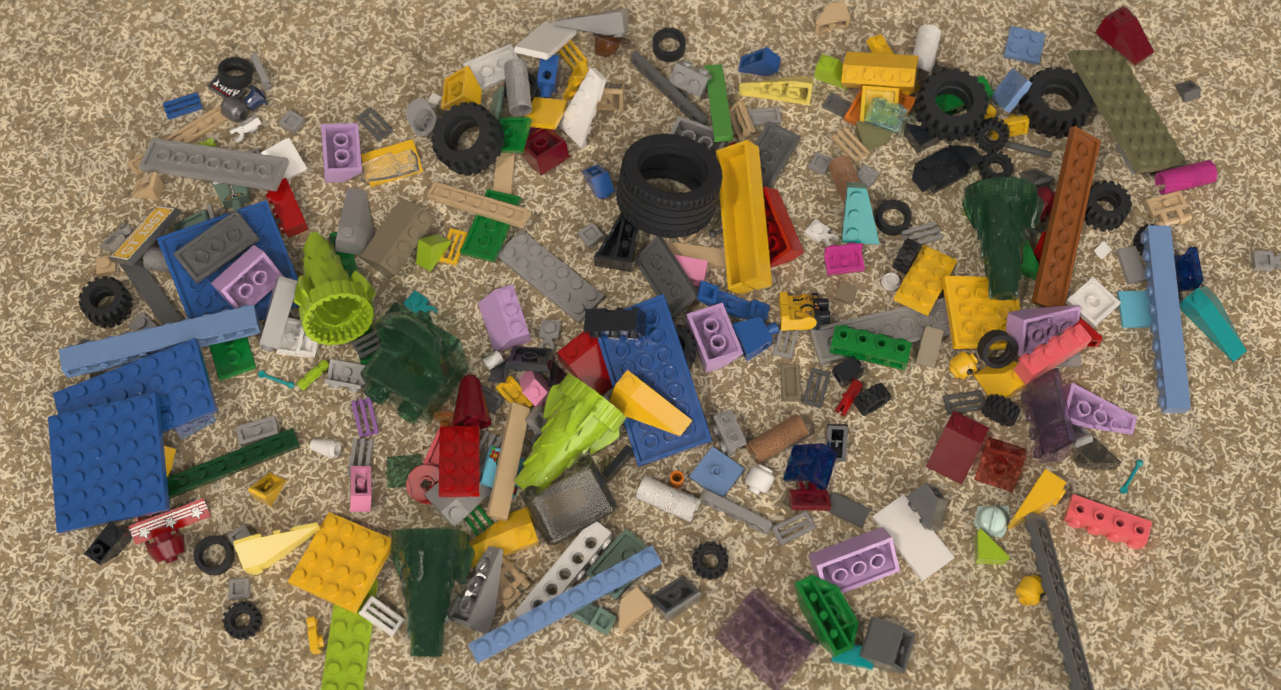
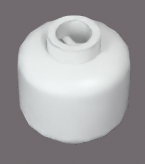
(759, 479)

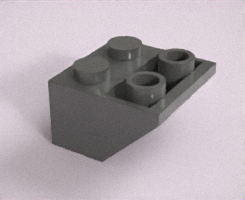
(929, 505)
(887, 645)

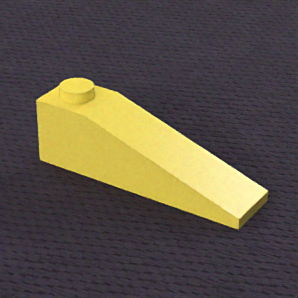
(786, 89)
(262, 552)

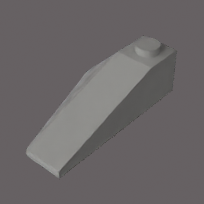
(355, 223)
(478, 601)

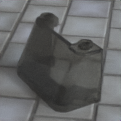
(569, 503)

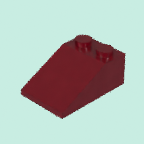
(1125, 35)
(957, 447)

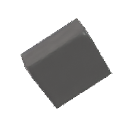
(1188, 90)

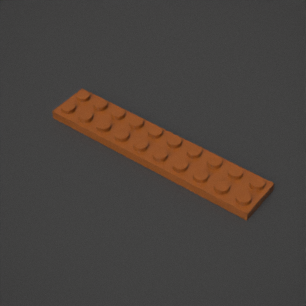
(1066, 219)

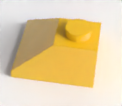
(460, 88)
(1000, 381)

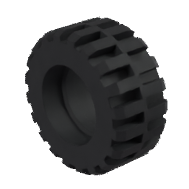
(957, 84)
(1052, 121)
(454, 124)

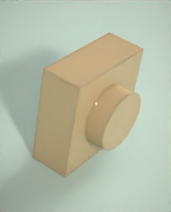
(105, 266)

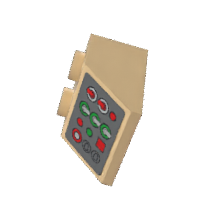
(612, 97)

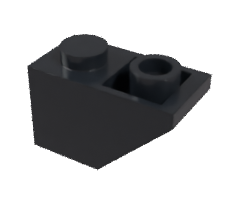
(108, 544)

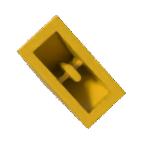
(267, 488)

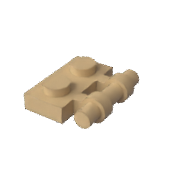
(1168, 204)
(508, 591)

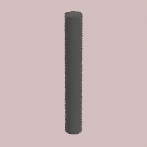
(1028, 149)

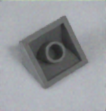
(675, 598)

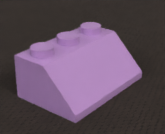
(341, 151)
(247, 279)
(504, 319)
(714, 337)

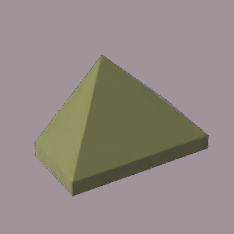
(871, 135)

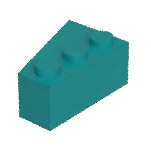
(858, 218)

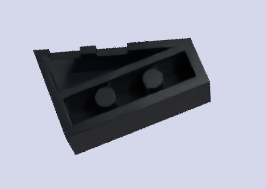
(619, 246)
(615, 323)

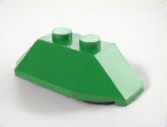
(827, 614)

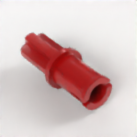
(848, 397)

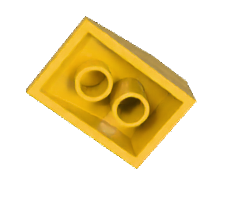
(1045, 492)

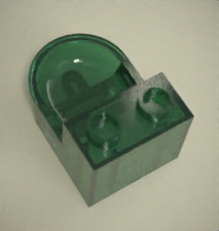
(413, 365)

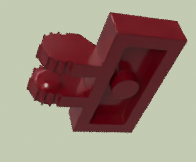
(808, 499)

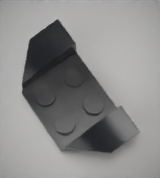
(945, 167)
(529, 359)

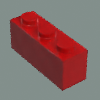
(287, 210)

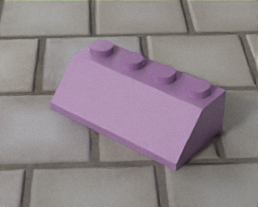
(856, 560)

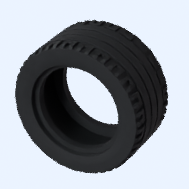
(674, 159)

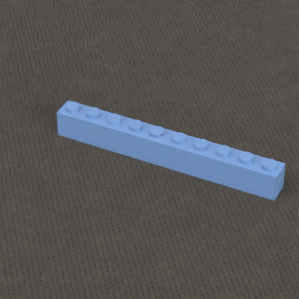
(1165, 319)
(132, 346)
(564, 604)

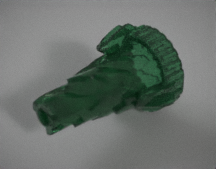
(1000, 213)
(428, 566)

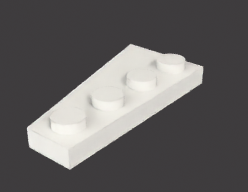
(582, 108)

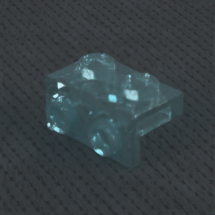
(885, 115)

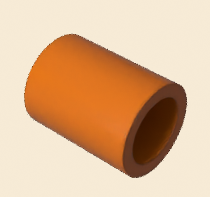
(674, 474)

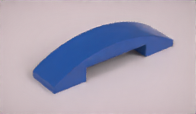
(734, 306)

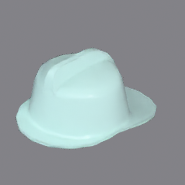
(992, 519)

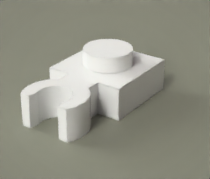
(819, 232)

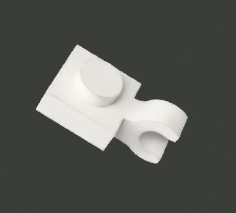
(249, 125)

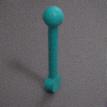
(262, 374)
(1124, 489)

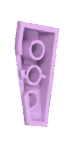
(1038, 325)
(1096, 413)

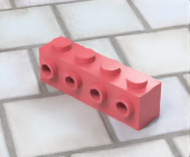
(1052, 354)
(1107, 522)

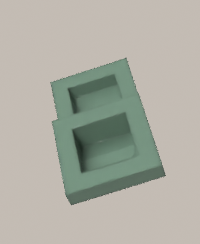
(595, 618)

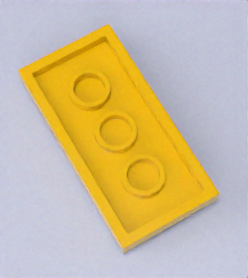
(924, 280)

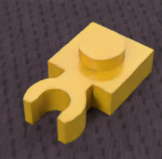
(316, 640)

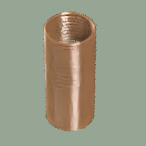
(844, 165)
(771, 441)

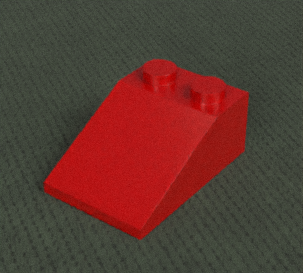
(585, 361)

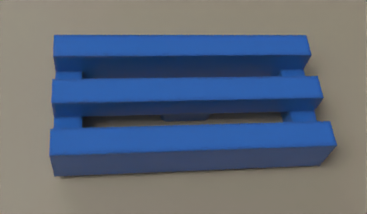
(181, 103)

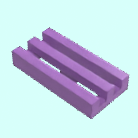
(361, 402)

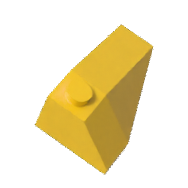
(645, 405)
(509, 535)

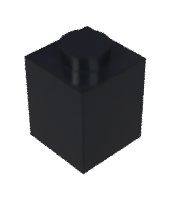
(847, 371)

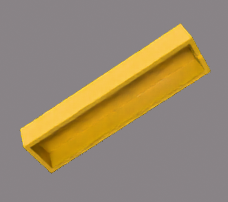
(744, 218)

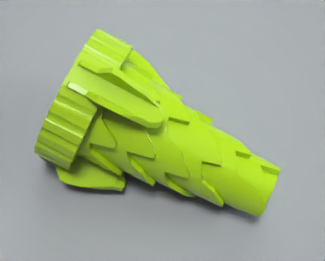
(331, 303)
(575, 424)

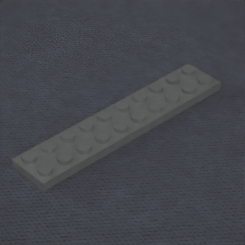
(1059, 603)

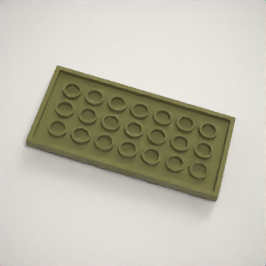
(1127, 110)

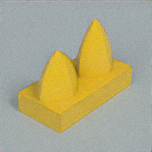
(1017, 124)

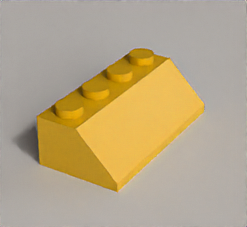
(880, 70)

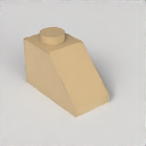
(833, 17)
(632, 608)

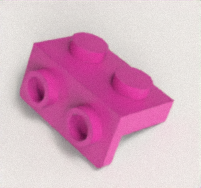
(844, 259)

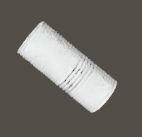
(927, 51)
(658, 493)

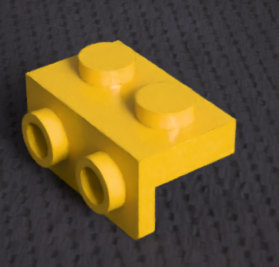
(575, 80)

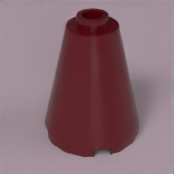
(471, 404)

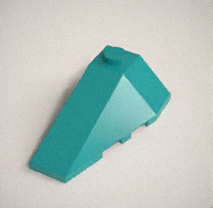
(1211, 318)

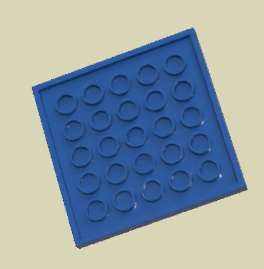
(203, 297)
(108, 463)

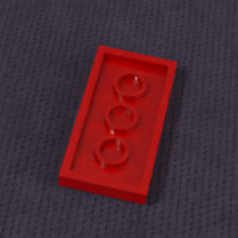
(459, 461)

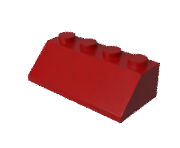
(782, 237)

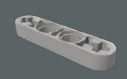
(735, 511)

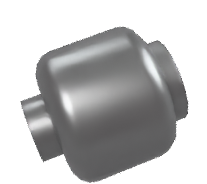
(234, 109)

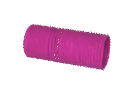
(1186, 177)

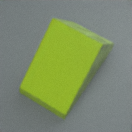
(431, 250)
(987, 550)

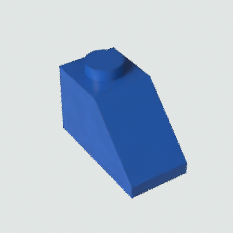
(760, 62)
(598, 181)

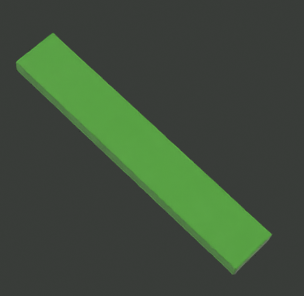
(719, 104)

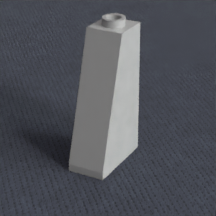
(277, 313)

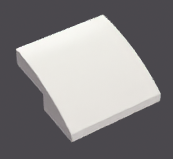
(286, 149)
(295, 342)

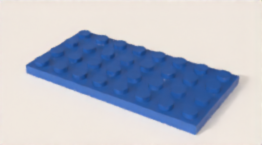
(662, 366)
(174, 373)

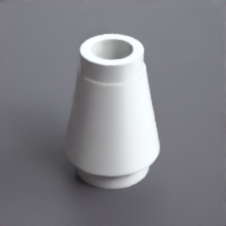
(326, 447)

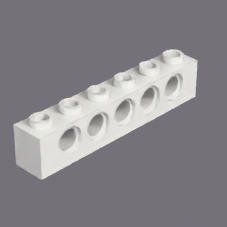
(565, 563)

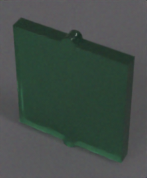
(399, 468)

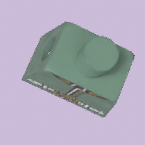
(232, 195)

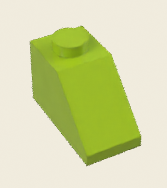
(829, 70)

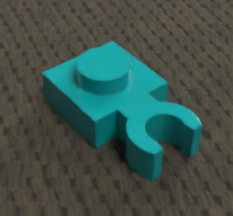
(418, 302)

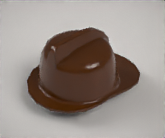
(608, 45)

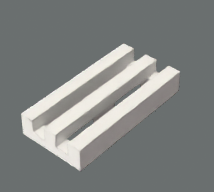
(376, 622)

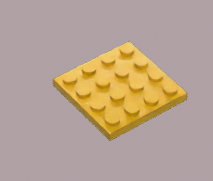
(973, 313)
(341, 562)

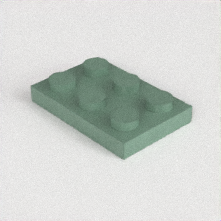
(621, 549)

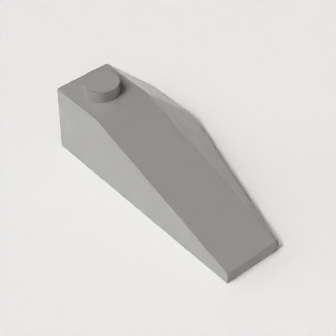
(607, 23)
(456, 508)

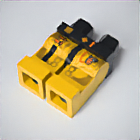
(803, 311)

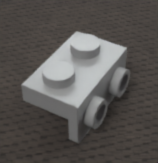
(690, 78)
(345, 374)
(728, 431)

